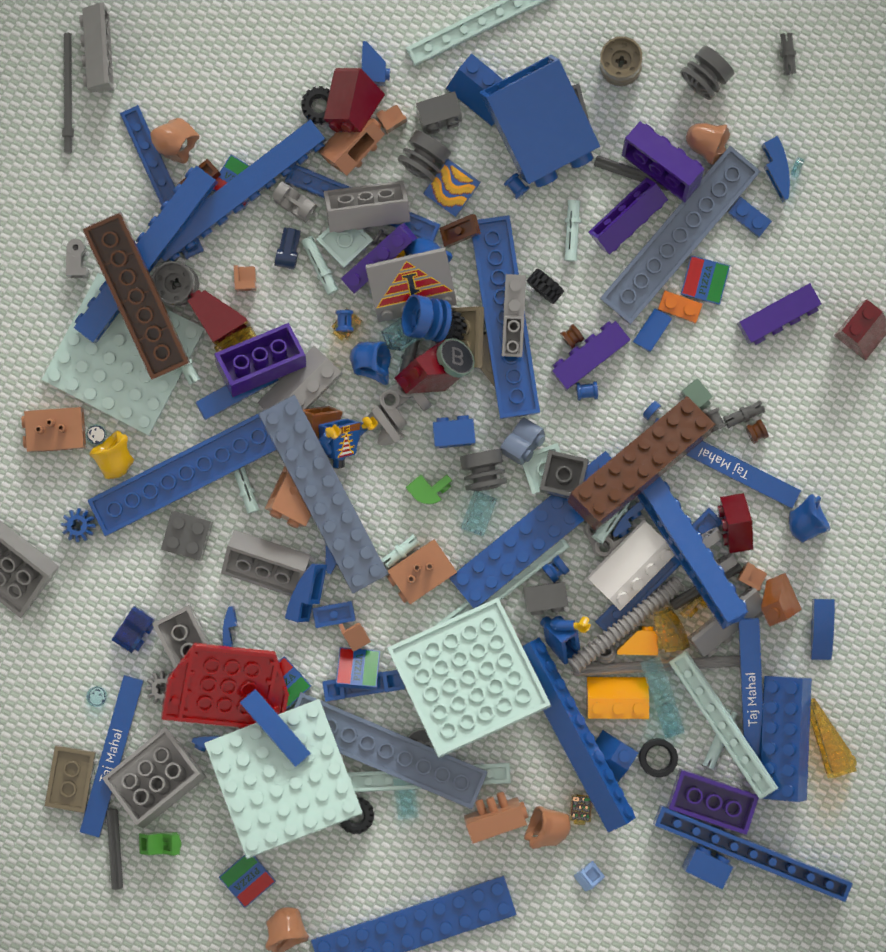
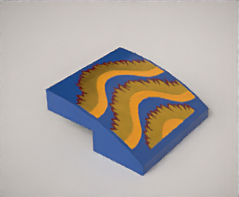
(452, 187)

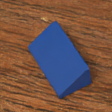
(652, 330)

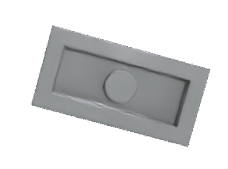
(390, 432)

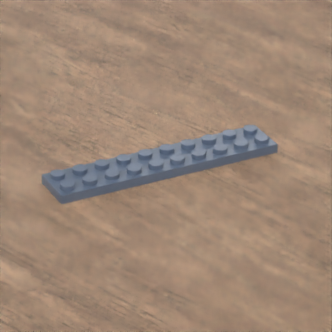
(680, 235)
(323, 493)
(402, 756)

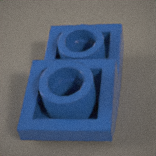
(623, 524)

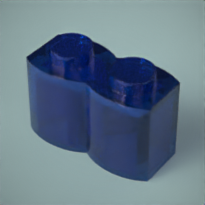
(134, 629)

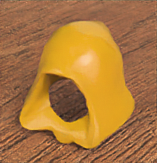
(113, 456)

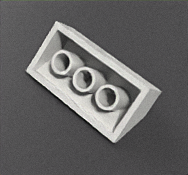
(631, 565)

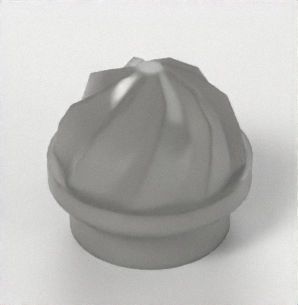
(608, 656)

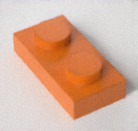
(680, 306)

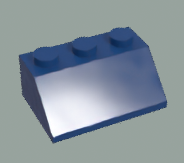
(469, 81)

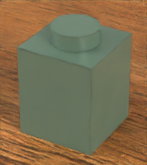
(698, 394)

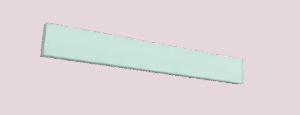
(468, 28)
(547, 557)
(723, 725)
(380, 781)

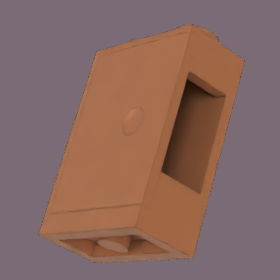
(347, 149)
(54, 429)
(287, 502)
(421, 572)
(495, 818)

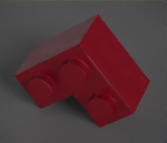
(736, 523)

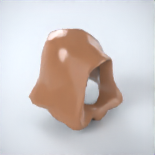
(170, 137)
(706, 139)
(550, 827)
(285, 930)

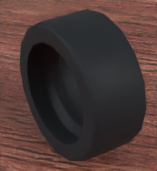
(673, 757)

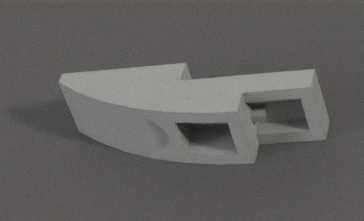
(513, 315)

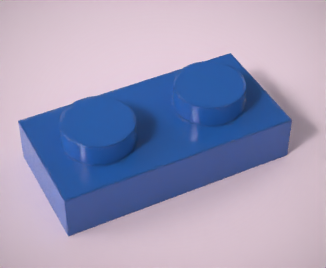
(749, 217)
(334, 614)

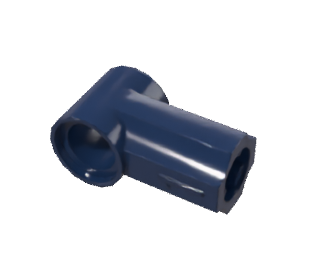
(287, 253)

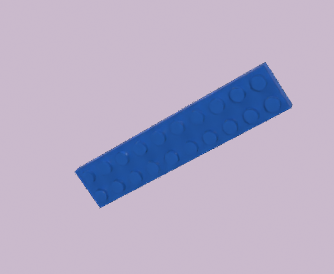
(512, 375)
(181, 475)
(520, 545)
(424, 921)

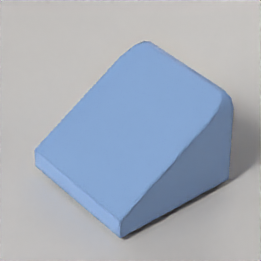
(589, 876)

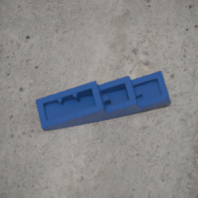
(222, 400)
(275, 727)

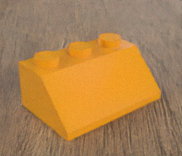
(617, 698)

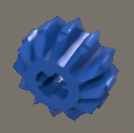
(71, 522)

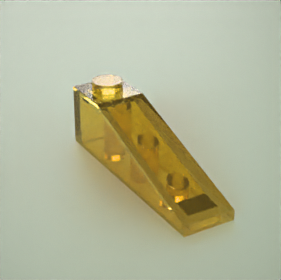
(833, 750)

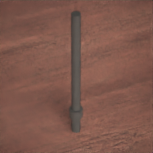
(68, 131)

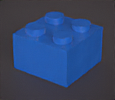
(454, 432)
(706, 866)

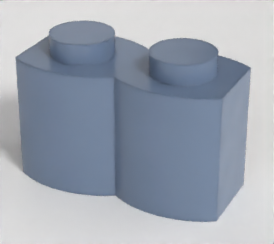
(523, 441)

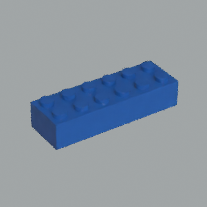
(786, 735)

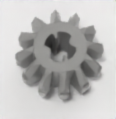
(155, 689)

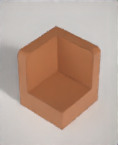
(391, 118)
(245, 278)
(751, 576)
(355, 636)

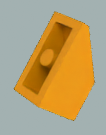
(640, 643)

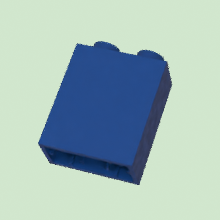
(541, 121)

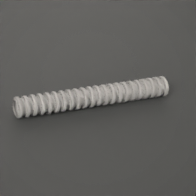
(625, 624)

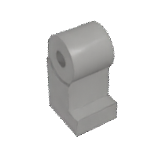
(74, 259)

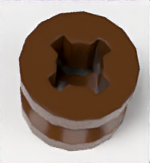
(572, 336)
(757, 431)

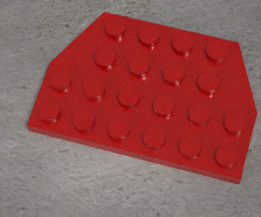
(214, 681)

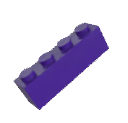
(628, 216)
(384, 251)
(779, 314)
(591, 355)

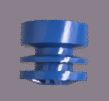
(426, 318)

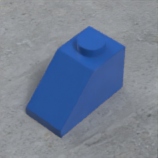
(374, 65)

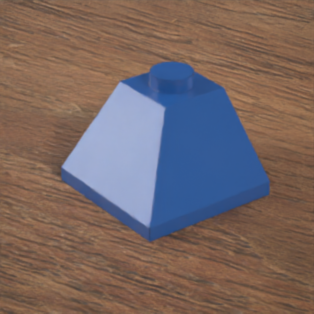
(616, 753)

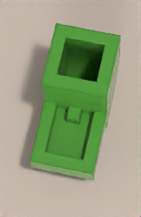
(425, 493)
(159, 843)

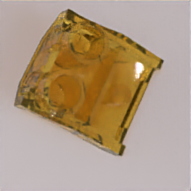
(670, 631)

